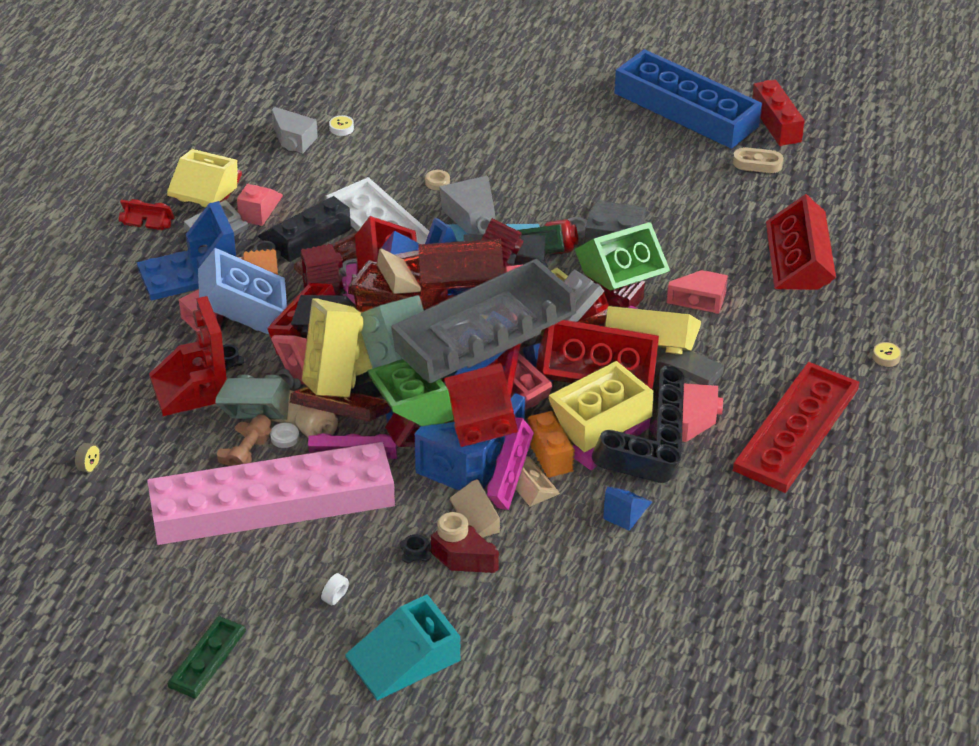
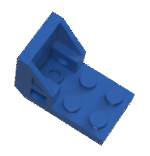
(179, 271)
(445, 461)

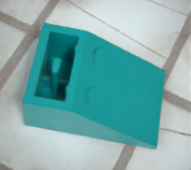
(405, 648)

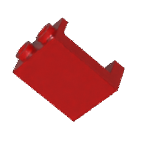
(481, 405)

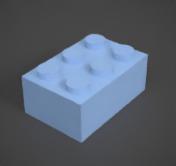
(242, 290)

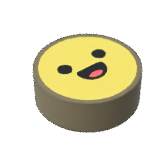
(87, 457)

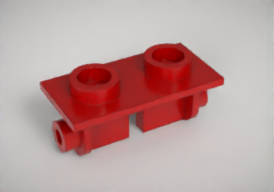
(135, 211)

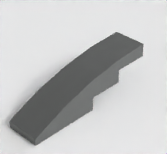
(693, 366)

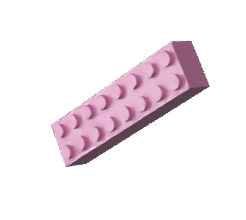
(270, 493)

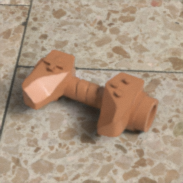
(255, 433)

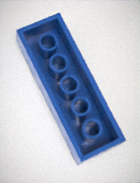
(688, 98)

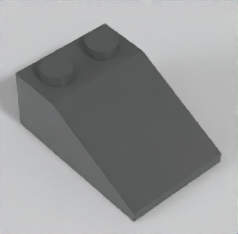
(612, 217)

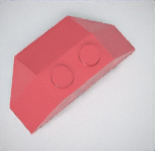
(530, 383)

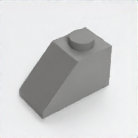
(294, 130)

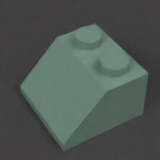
(378, 331)
(251, 396)

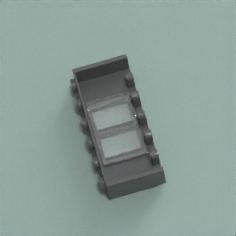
(483, 321)

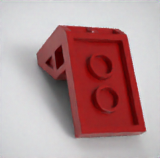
(188, 382)

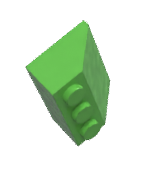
(623, 257)
(412, 395)

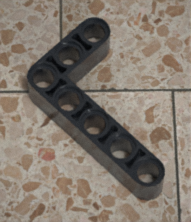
(661, 453)

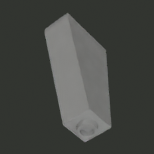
(469, 204)

